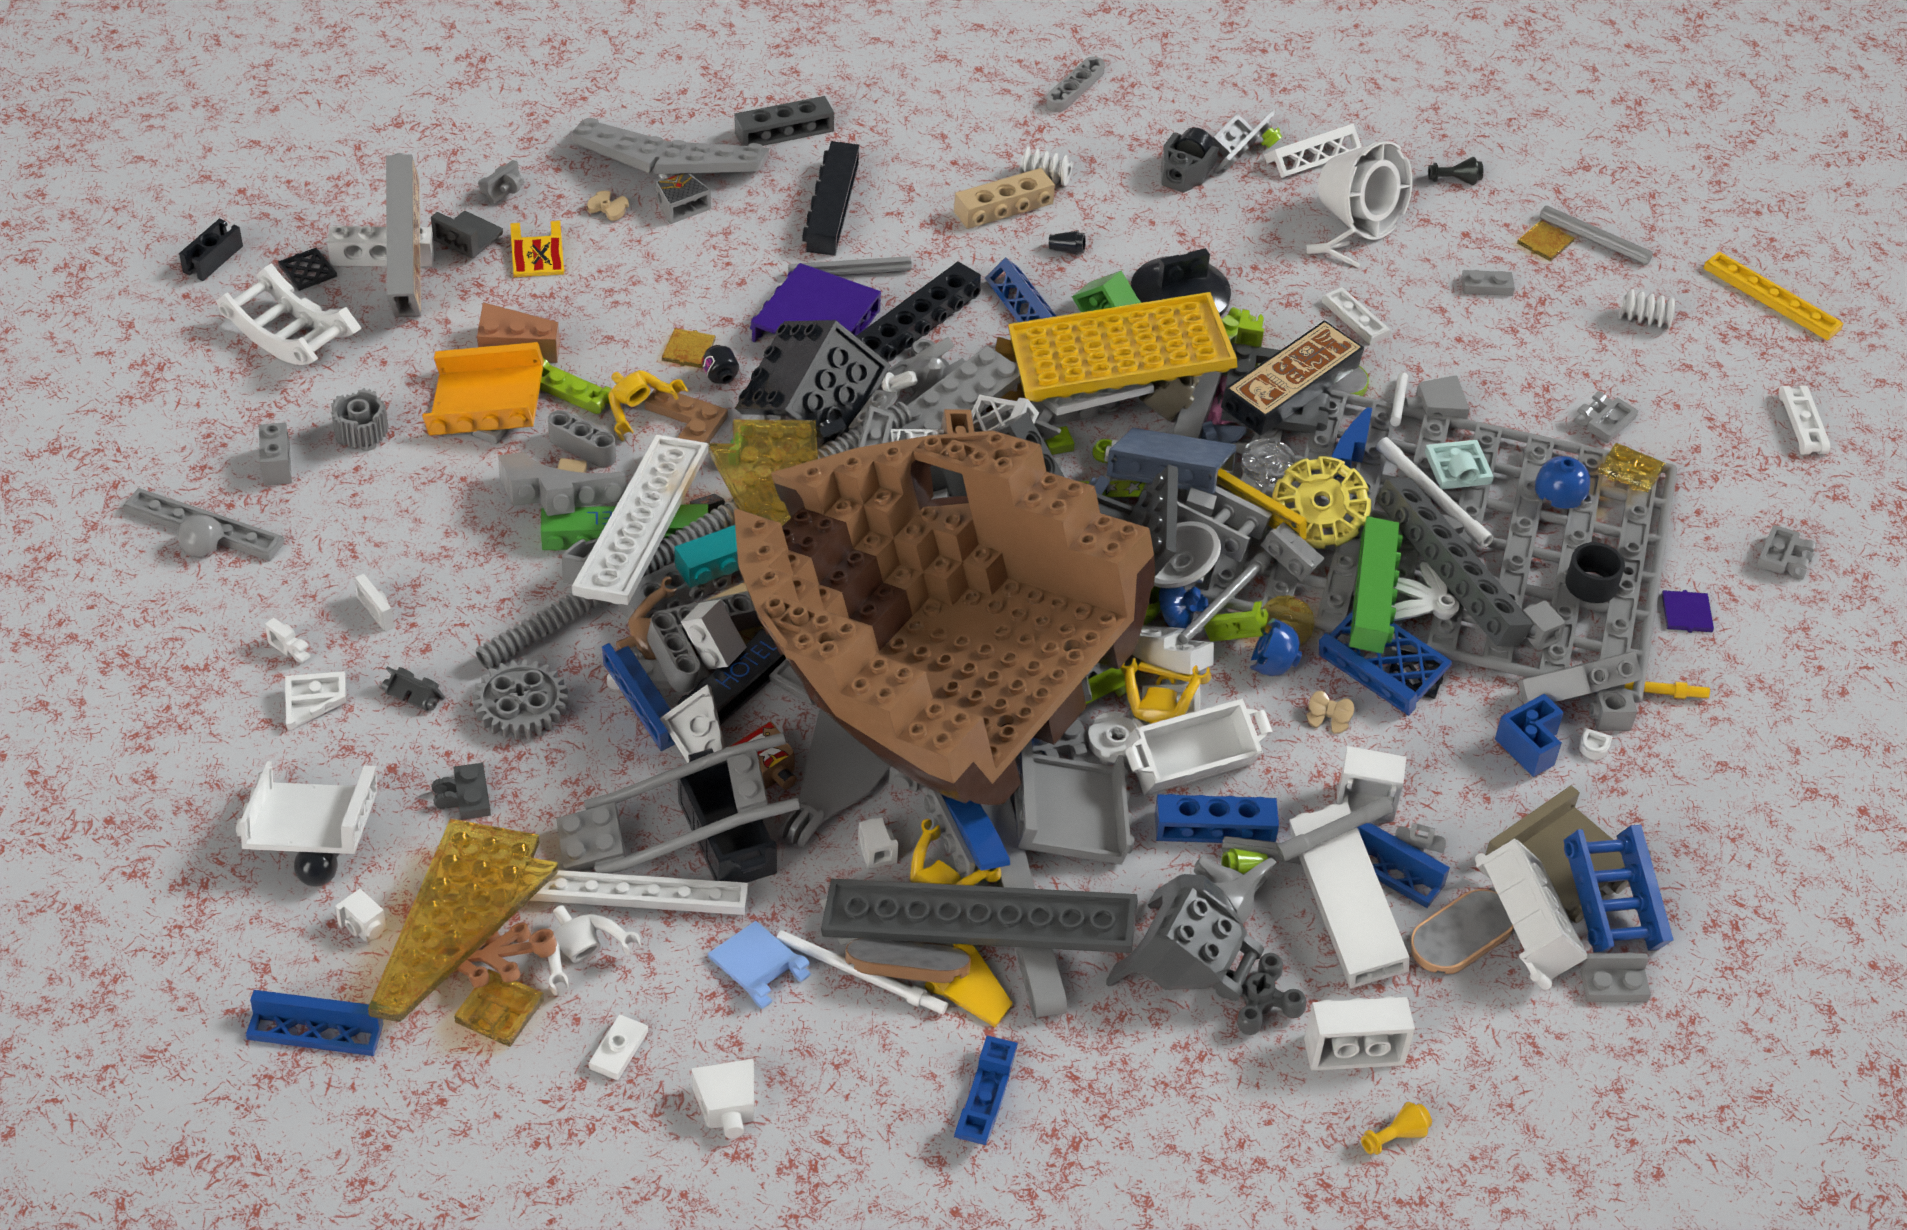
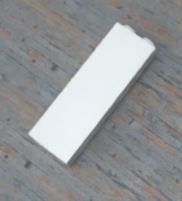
(1351, 901)

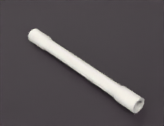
(1471, 526)

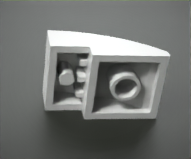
(1162, 648)

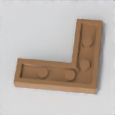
(701, 417)

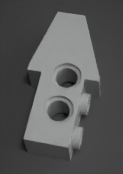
(1582, 678)

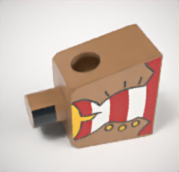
(775, 762)

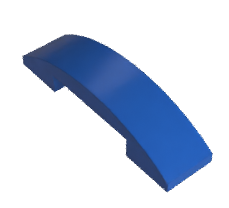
(986, 1091)

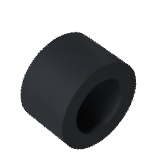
(1597, 559)

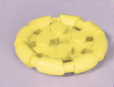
(1337, 494)

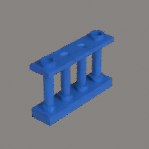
(1642, 881)

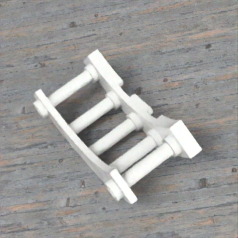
(308, 314)

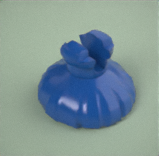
(1179, 605)

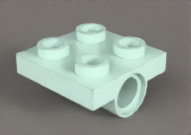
(1459, 464)

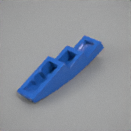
(1353, 441)
(978, 834)

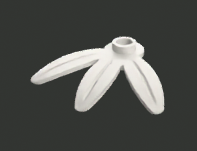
(1429, 599)

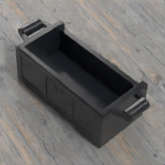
(737, 853)

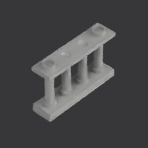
(1233, 511)

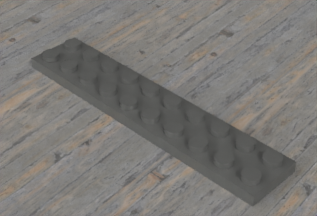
(980, 915)

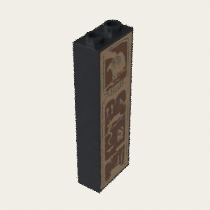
(1292, 377)

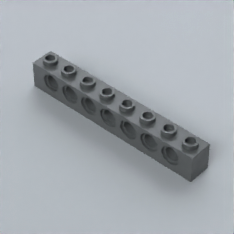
(1454, 562)

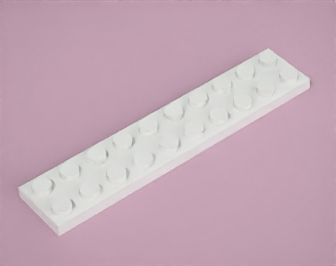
(640, 520)

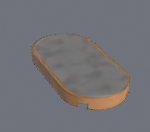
(908, 959)

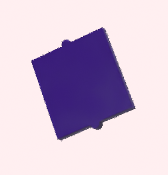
(1687, 611)

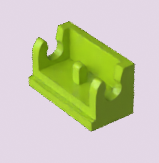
(1250, 331)
(1238, 624)

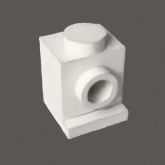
(877, 843)
(361, 916)

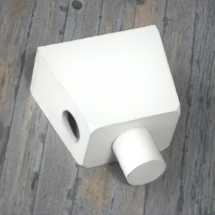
(726, 1095)

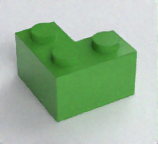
(1105, 293)

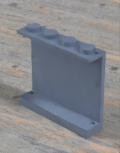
(1146, 453)

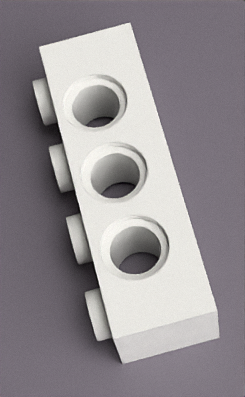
(369, 246)

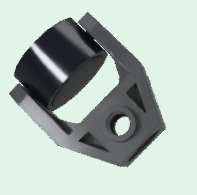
(1188, 158)

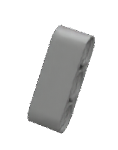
(582, 438)

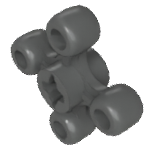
(1262, 995)

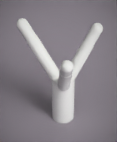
(1328, 248)

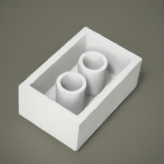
(1359, 1033)

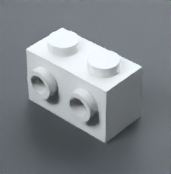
(713, 634)

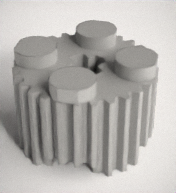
(359, 419)

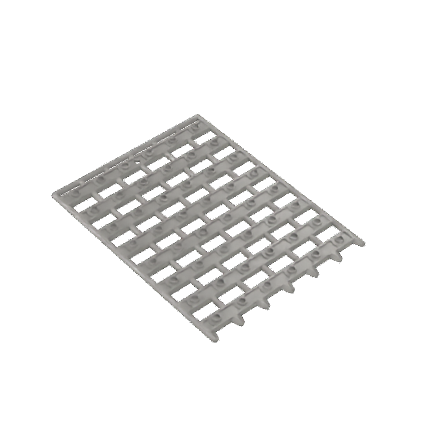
(1518, 547)

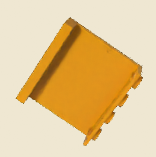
(485, 389)

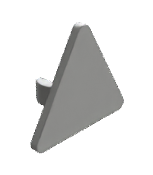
(1041, 423)

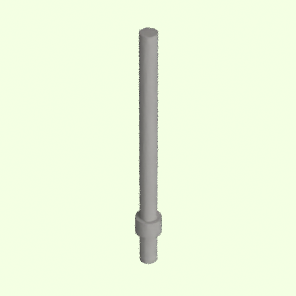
(1257, 565)

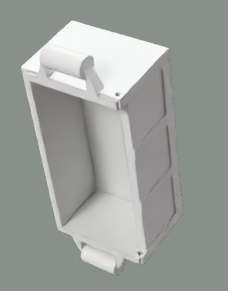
(1195, 746)
(1534, 911)

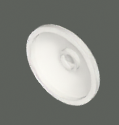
(1194, 557)

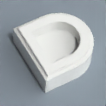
(1594, 744)

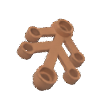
(540, 942)

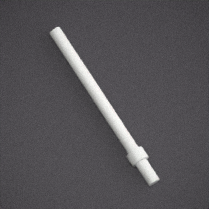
(914, 995)

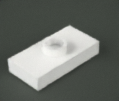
(374, 602)
(618, 1047)

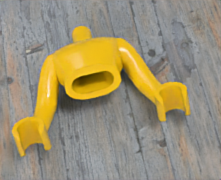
(634, 390)
(1160, 702)
(939, 871)

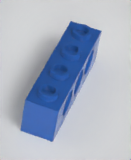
(1213, 817)

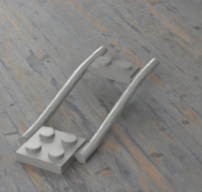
(595, 835)

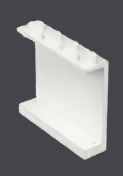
(306, 814)

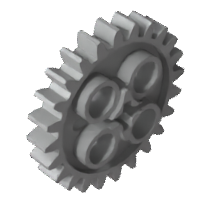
(520, 699)

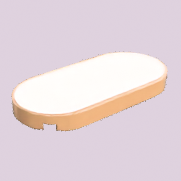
(1461, 932)

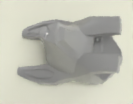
(928, 367)
(1236, 886)

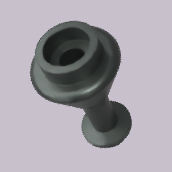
(1467, 171)

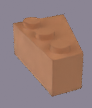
(508, 327)

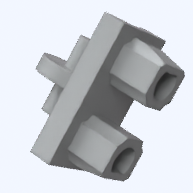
(502, 182)

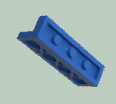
(1024, 288)
(639, 692)
(1413, 863)
(313, 1012)

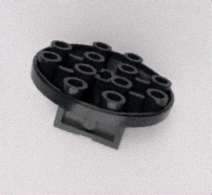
(1181, 276)

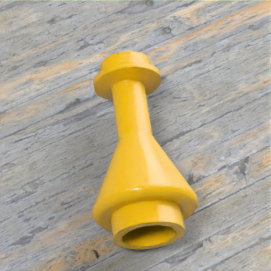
(1410, 1122)

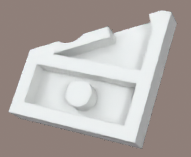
(312, 696)

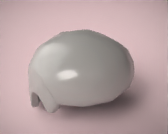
(199, 535)

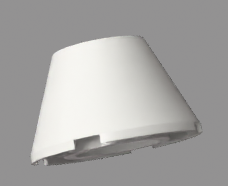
(1368, 188)

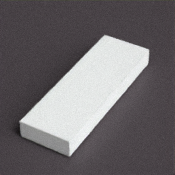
(1356, 316)

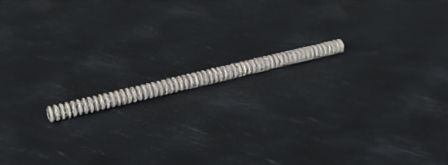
(573, 606)

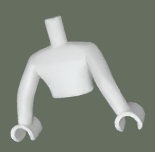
(579, 941)

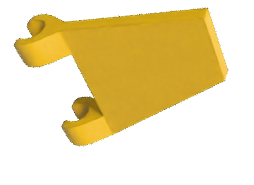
(977, 992)

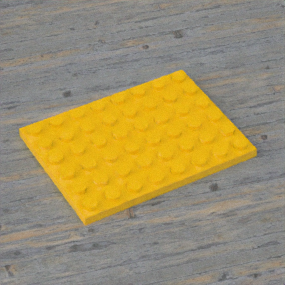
(1121, 347)

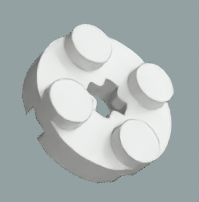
(1101, 736)

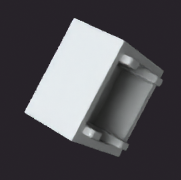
(1370, 776)

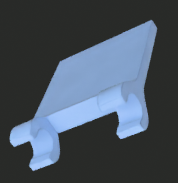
(757, 958)

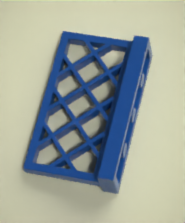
(1373, 676)

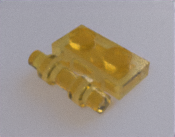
(1631, 468)

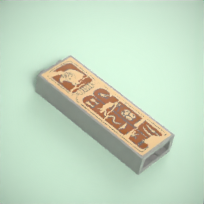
(403, 235)

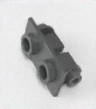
(403, 682)

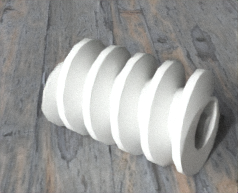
(1052, 167)
(1648, 308)

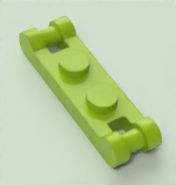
(574, 389)

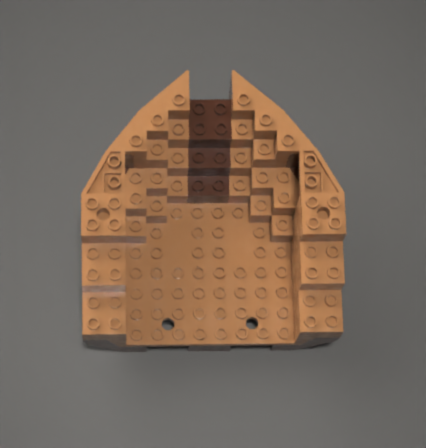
(946, 619)

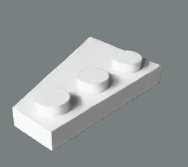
(695, 724)

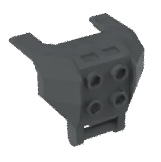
(1192, 940)

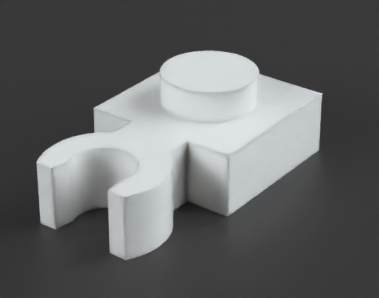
(283, 639)

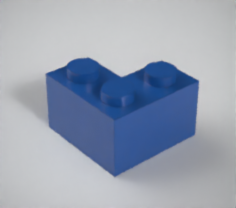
(1530, 734)

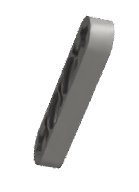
(1072, 82)

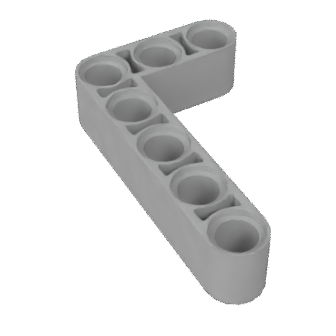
(672, 644)

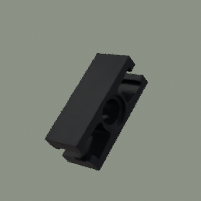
(211, 249)

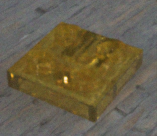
(499, 1009)

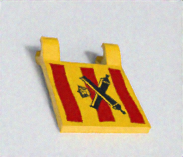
(537, 254)

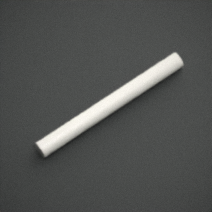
(1399, 398)

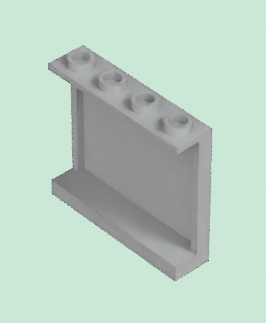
(1072, 807)

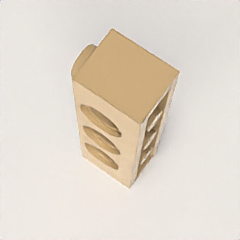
(1004, 198)

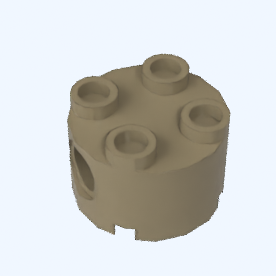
(1171, 396)

